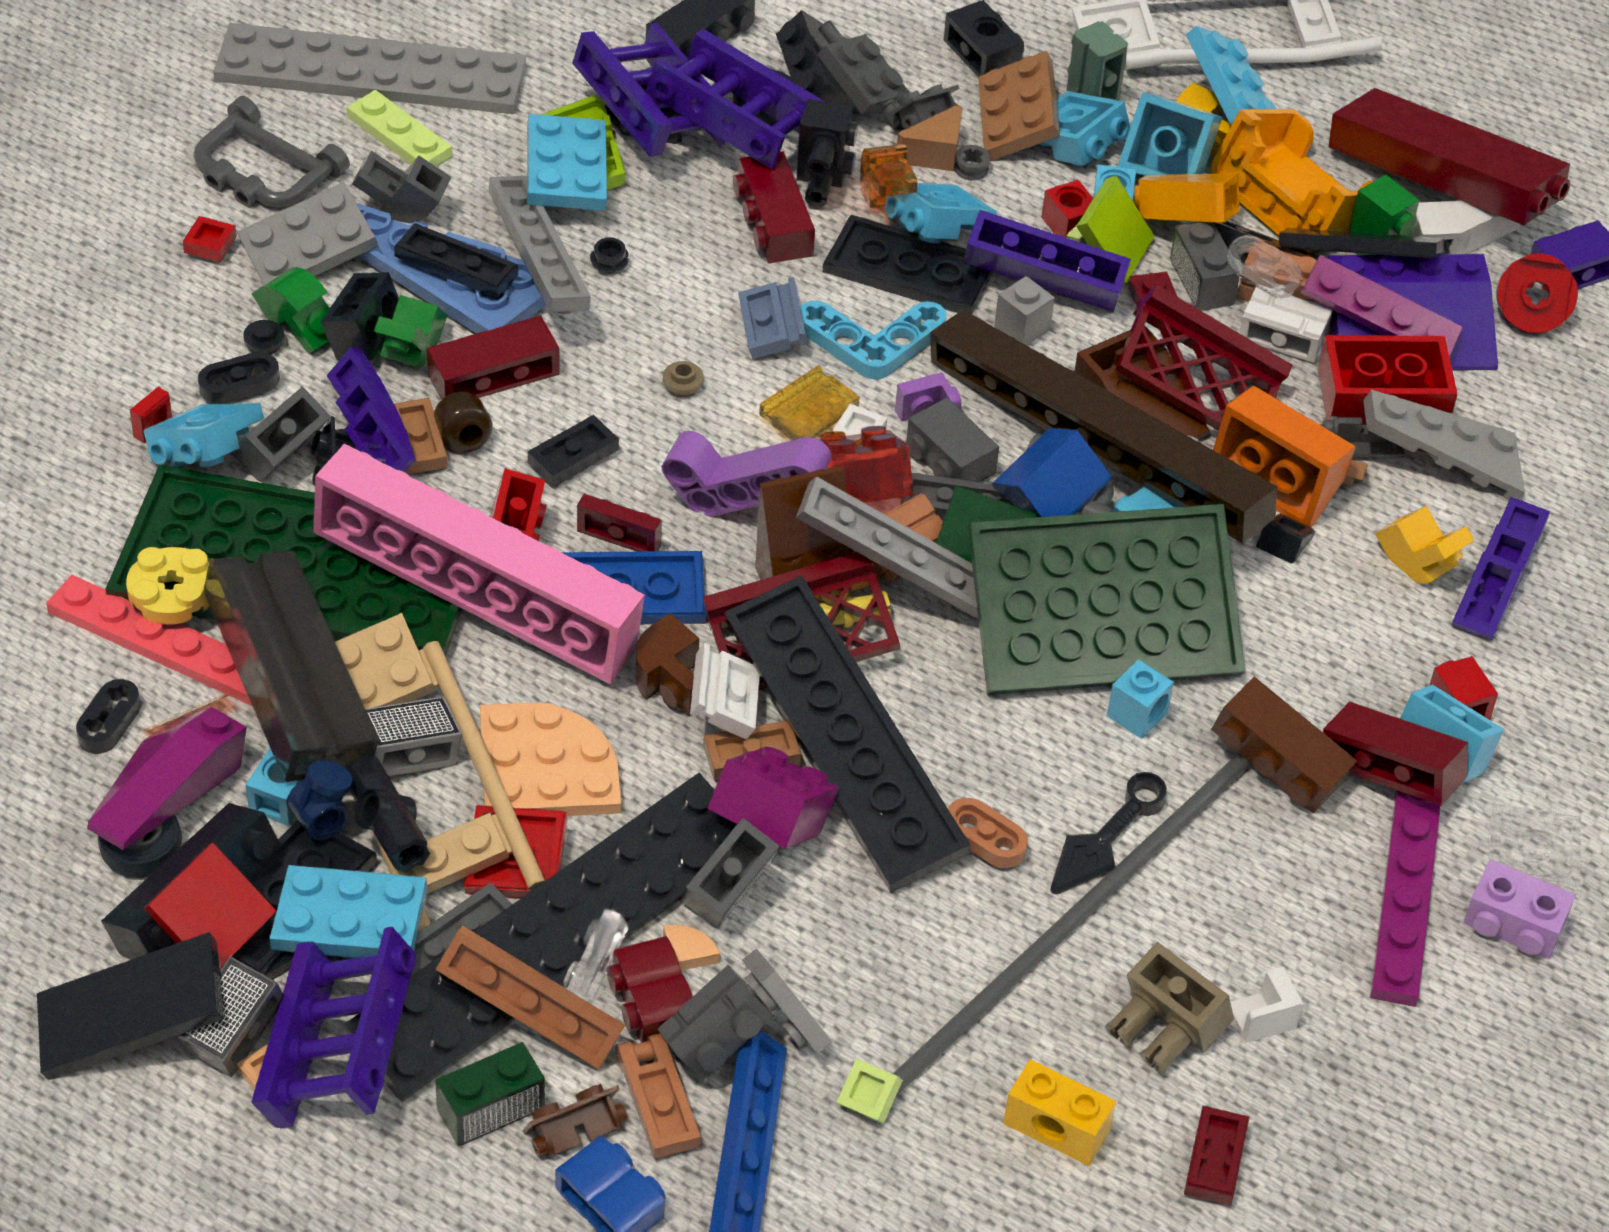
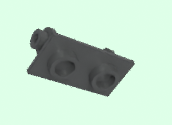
(917, 108)
(1366, 442)

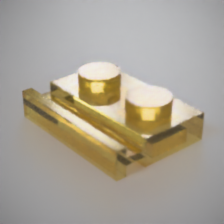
(808, 405)

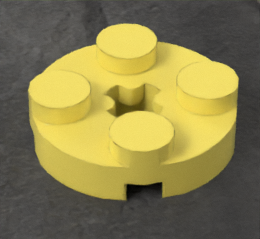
(163, 565)

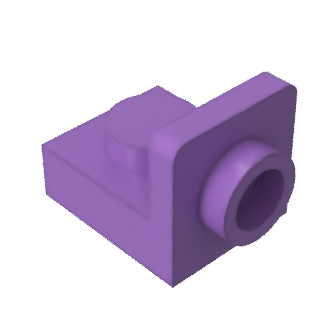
(922, 393)

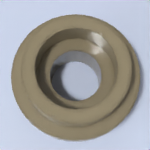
(683, 378)

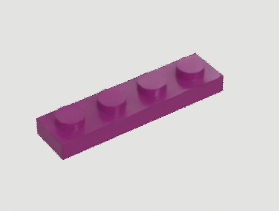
(1374, 304)

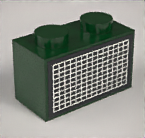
(490, 1093)

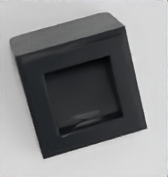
(1285, 538)

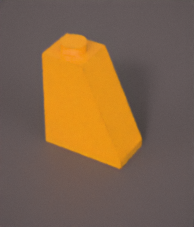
(1188, 197)

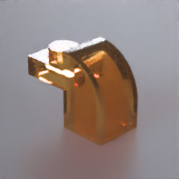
(885, 173)

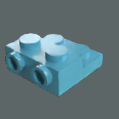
(1087, 127)
(936, 211)
(201, 434)

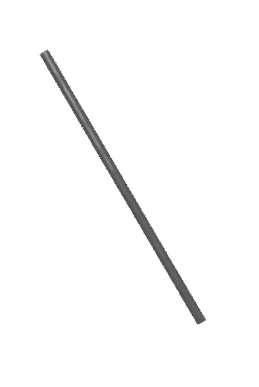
(1069, 921)

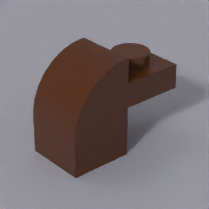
(664, 662)

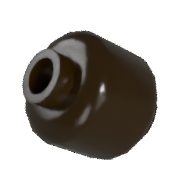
(463, 422)

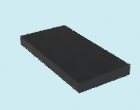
(905, 265)
(297, 850)
(129, 1006)

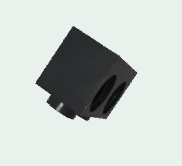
(356, 313)

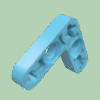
(876, 346)

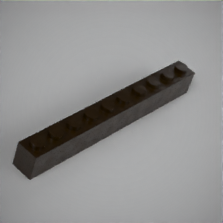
(1114, 429)

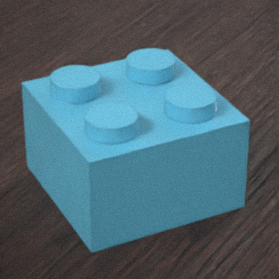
(1169, 137)

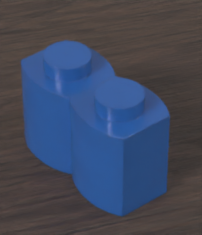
(608, 1189)

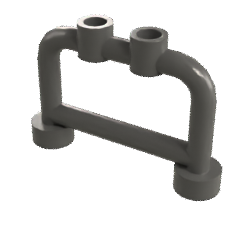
(242, 119)

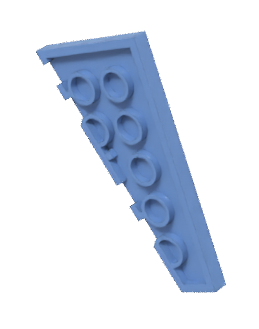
(462, 303)

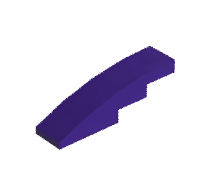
(371, 414)
(1501, 568)

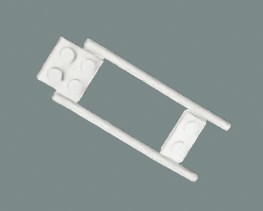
(1312, 20)

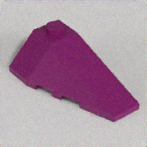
(169, 774)

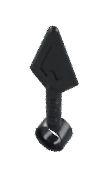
(1092, 854)

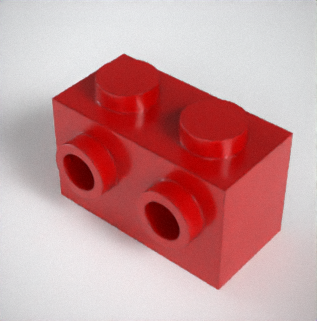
(519, 502)

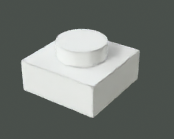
(857, 418)

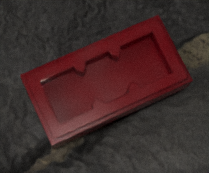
(1216, 1155)

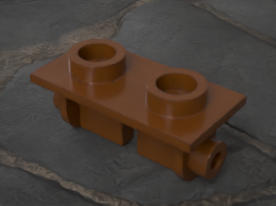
(557, 1126)

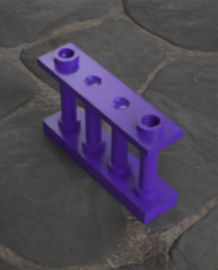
(745, 78)
(622, 89)
(299, 1021)

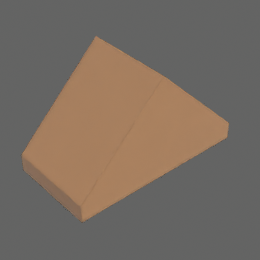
(934, 140)

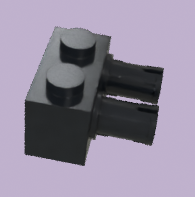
(825, 148)

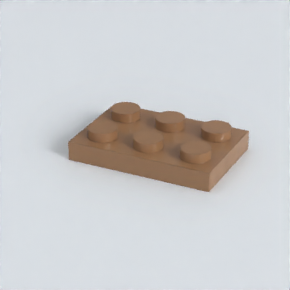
(1018, 105)

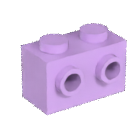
(1519, 909)

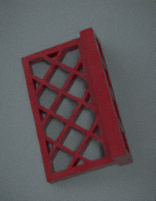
(1211, 343)
(825, 581)

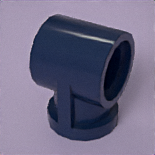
(319, 799)

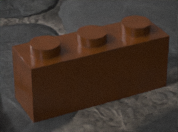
(1283, 745)

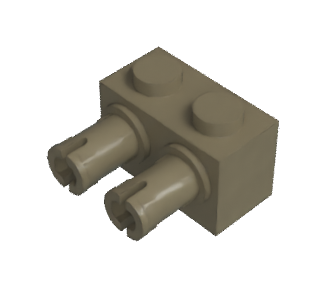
(1178, 996)

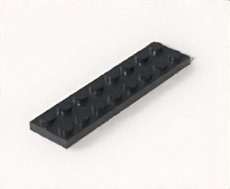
(847, 734)

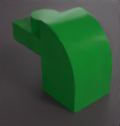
(299, 301)
(411, 331)

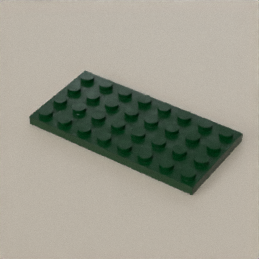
(257, 518)

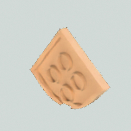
(551, 759)

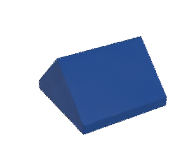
(1054, 475)

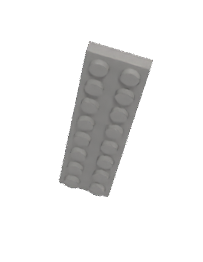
(360, 65)

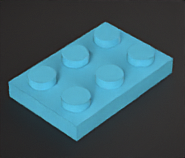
(1228, 72)
(566, 162)
(346, 910)

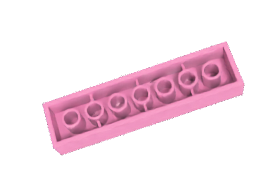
(477, 563)

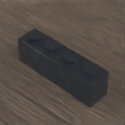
(238, 833)

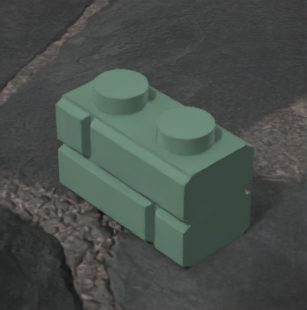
(1097, 61)

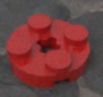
(1555, 280)

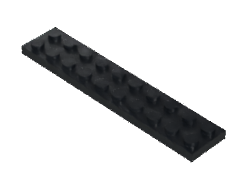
(630, 872)

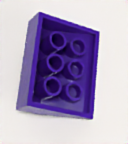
(1447, 285)

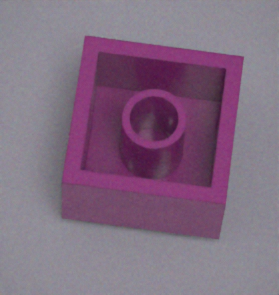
(774, 796)

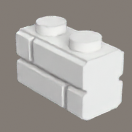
(1286, 324)

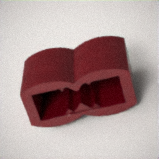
(649, 985)

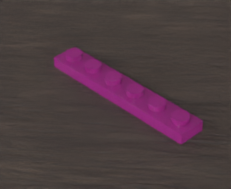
(1405, 900)

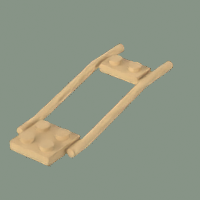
(393, 671)

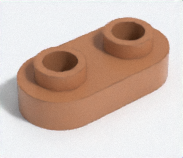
(990, 832)

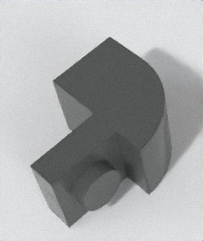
(406, 194)

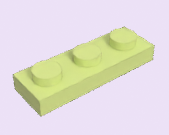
(398, 129)

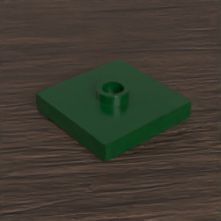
(972, 507)

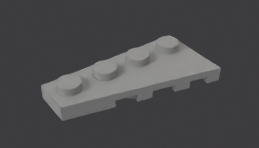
(1449, 439)

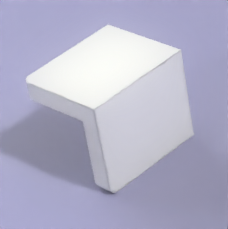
(1271, 1011)

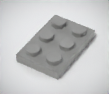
(309, 235)

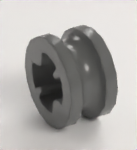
(974, 154)

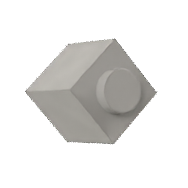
(1024, 311)

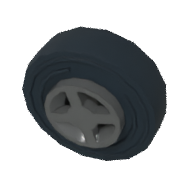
(143, 857)

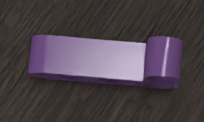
(734, 481)

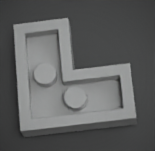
(776, 993)

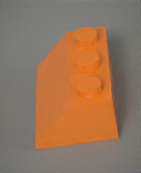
(1285, 450)

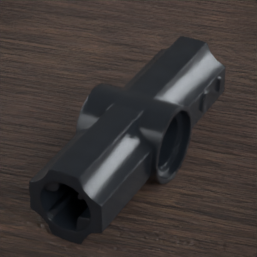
(387, 813)

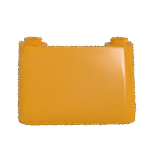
(1278, 177)

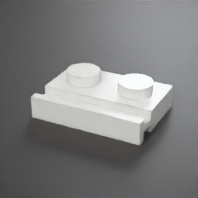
(725, 691)

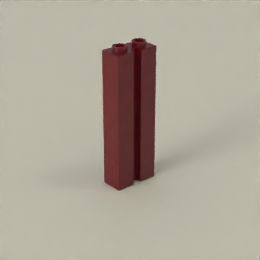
(1449, 156)

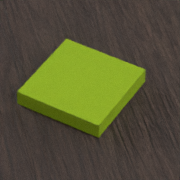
(1116, 224)

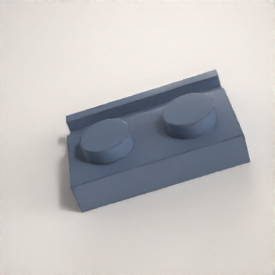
(772, 318)

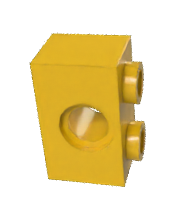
(1059, 1112)

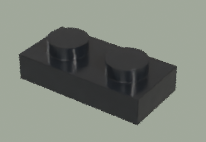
(573, 450)

